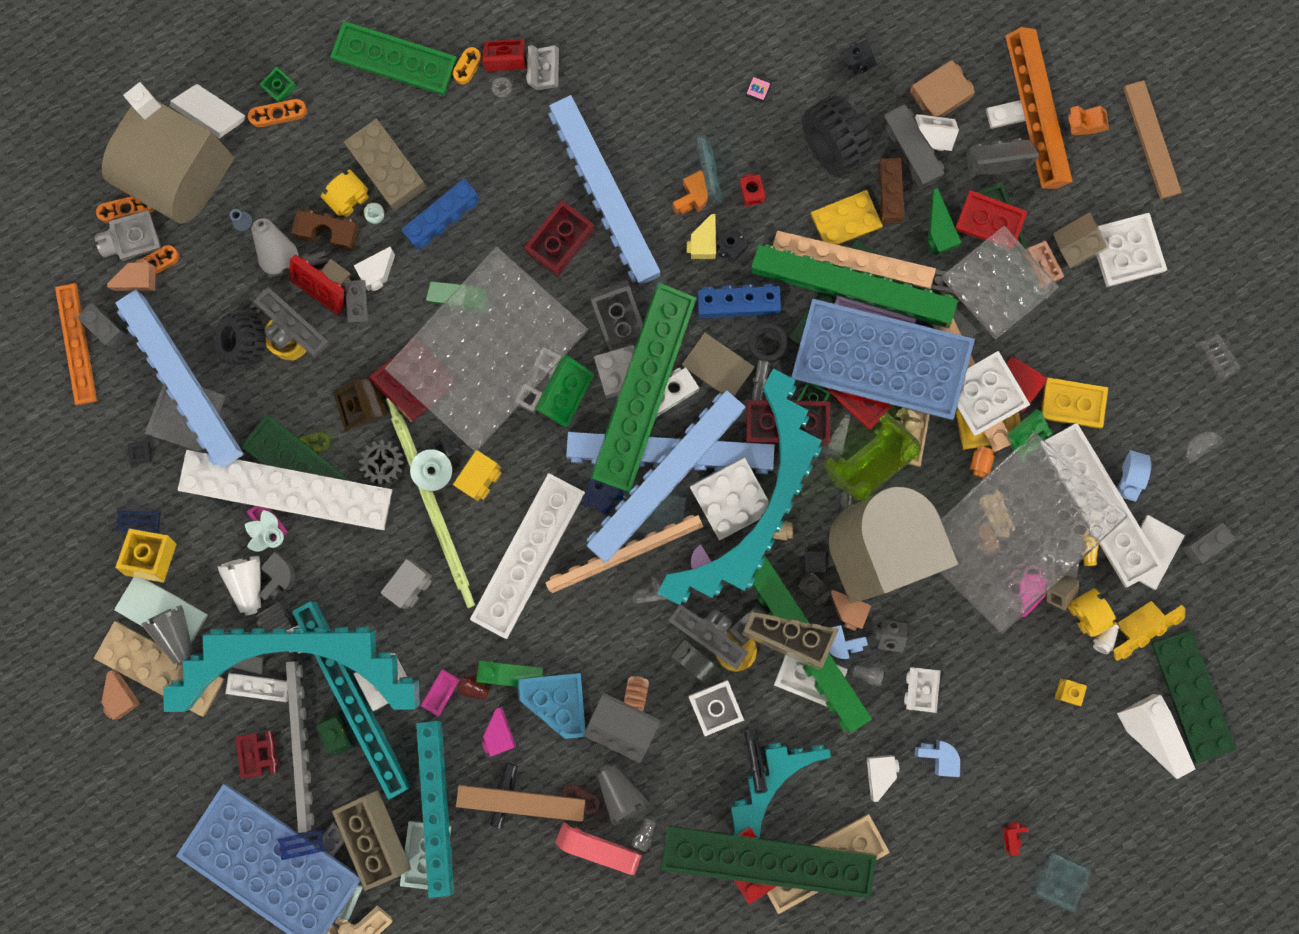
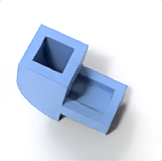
(1135, 475)
(840, 646)
(947, 759)

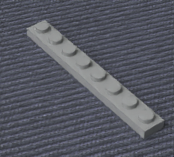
(300, 754)

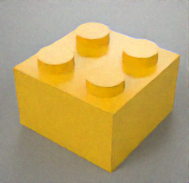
(478, 476)
(146, 555)

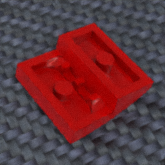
(1027, 378)

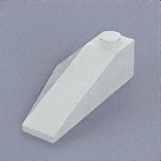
(1157, 732)

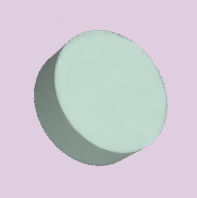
(374, 213)

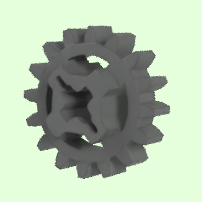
(390, 462)

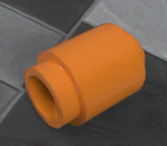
(982, 462)

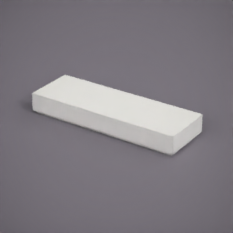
(257, 687)

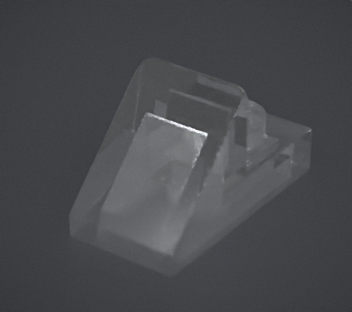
(644, 595)

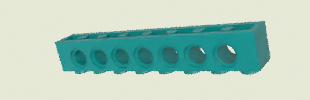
(435, 809)

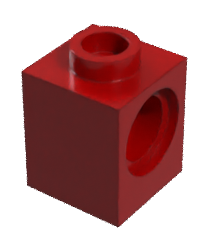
(752, 198)

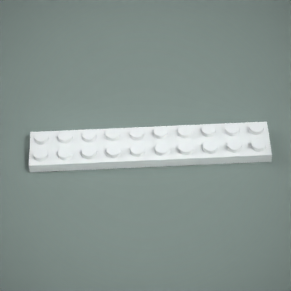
(286, 490)

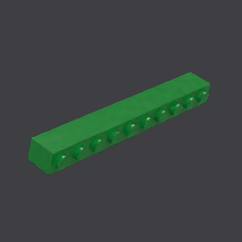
(857, 286)
(829, 678)

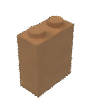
(942, 90)

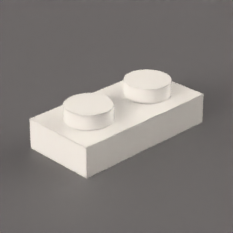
(1005, 114)

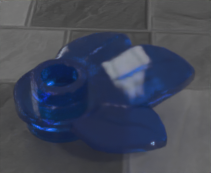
(601, 497)

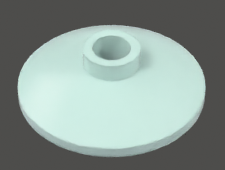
(428, 459)

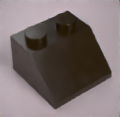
(359, 403)

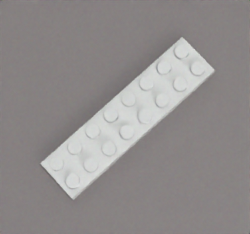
(1126, 544)
(527, 556)

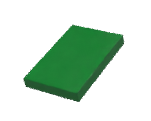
(564, 391)

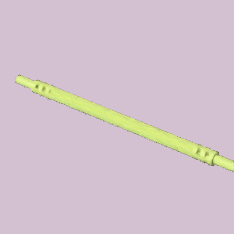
(433, 509)

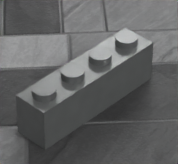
(912, 146)

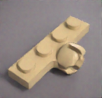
(917, 425)
(372, 923)

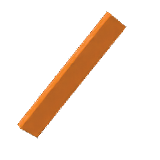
(76, 344)

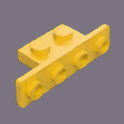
(1145, 625)

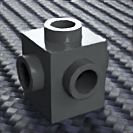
(891, 635)

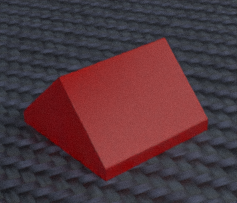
(504, 55)

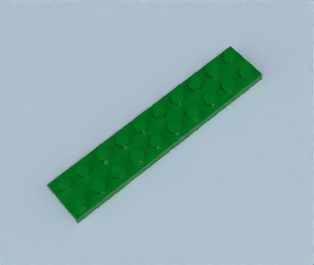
(643, 387)

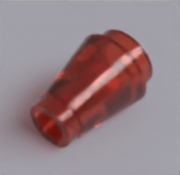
(471, 688)

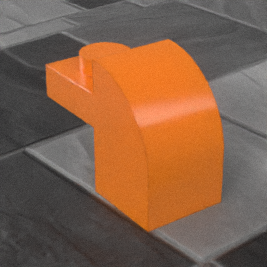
(1088, 121)
(697, 194)

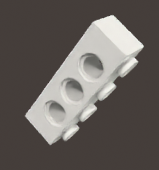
(687, 388)

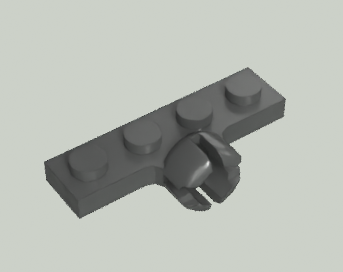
(288, 325)
(710, 634)

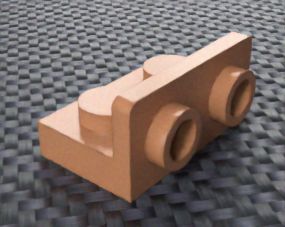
(1045, 258)

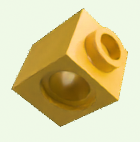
(1070, 692)

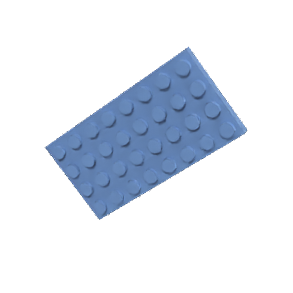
(883, 359)
(240, 853)

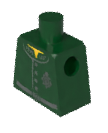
(335, 734)

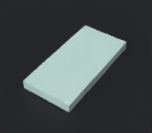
(145, 600)

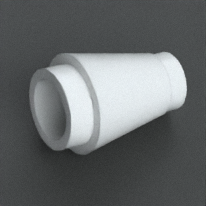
(1105, 641)

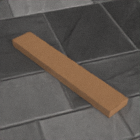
(1152, 140)
(520, 803)

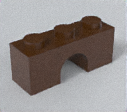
(891, 191)
(308, 224)

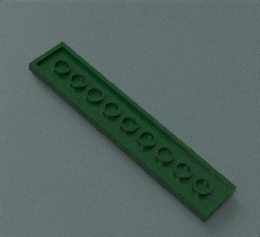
(768, 862)

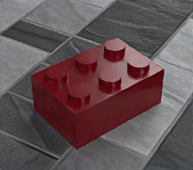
(559, 239)

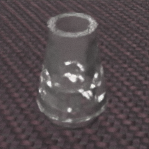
(869, 675)
(643, 837)

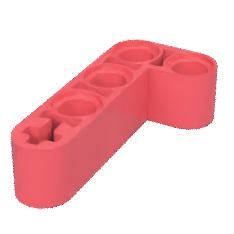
(597, 849)

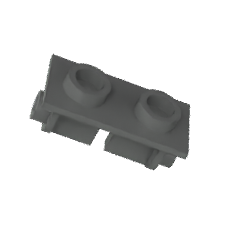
(356, 301)

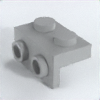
(542, 67)

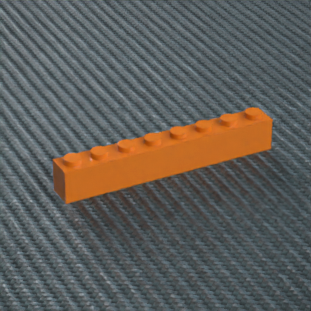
(1038, 107)

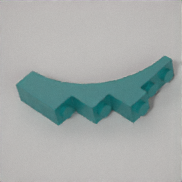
(779, 767)

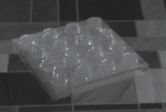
(1000, 282)

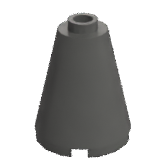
(171, 634)
(620, 795)

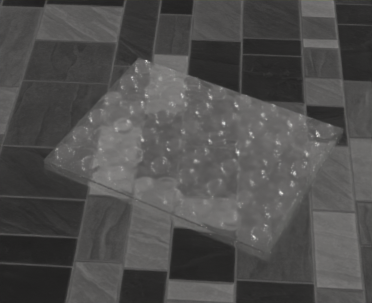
(486, 349)
(1024, 531)

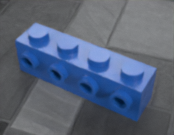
(441, 214)
(738, 301)

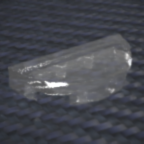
(1202, 444)

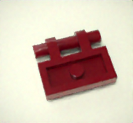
(250, 754)

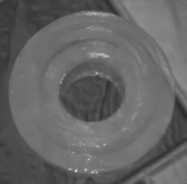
(501, 81)

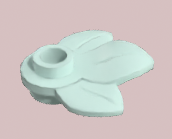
(262, 531)

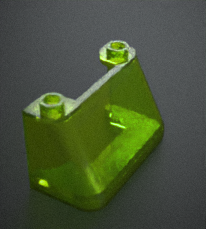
(875, 462)

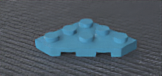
(556, 702)

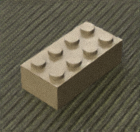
(385, 164)
(371, 840)

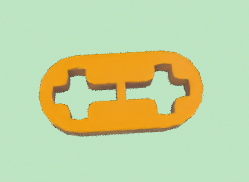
(463, 63)

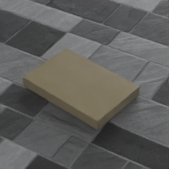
(717, 365)

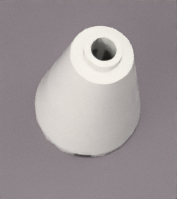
(243, 583)

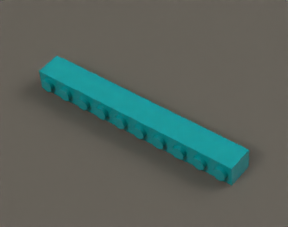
(357, 710)

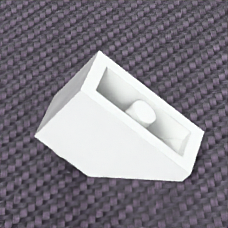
(938, 131)
(376, 269)
(881, 774)

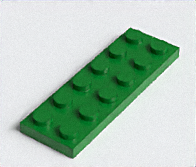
(393, 58)

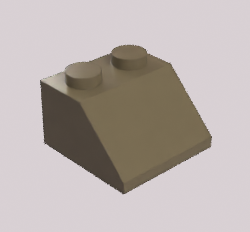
(1080, 240)

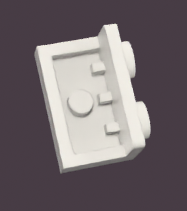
(922, 689)

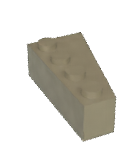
(792, 638)

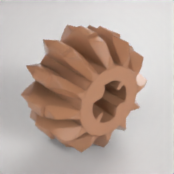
(636, 692)

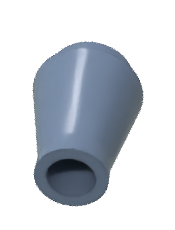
(240, 219)

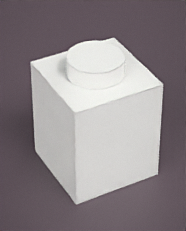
(142, 100)

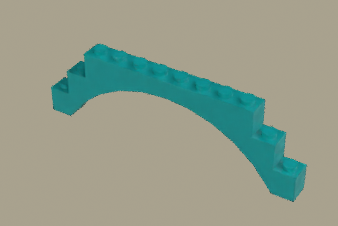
(795, 457)
(349, 647)

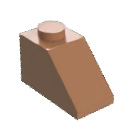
(134, 276)
(852, 614)
(117, 696)

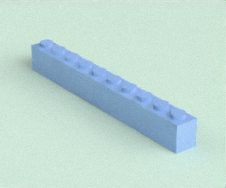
(604, 190)
(179, 379)
(759, 456)
(665, 477)

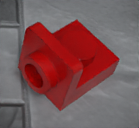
(1011, 840)

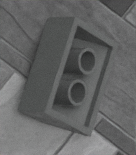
(1001, 157)
(622, 728)

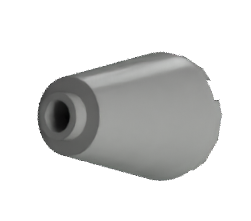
(272, 247)

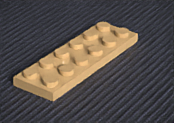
(147, 663)
(856, 836)

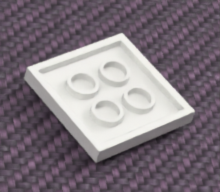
(1132, 250)
(989, 394)
(731, 498)

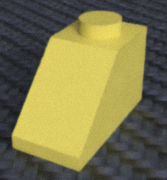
(703, 240)

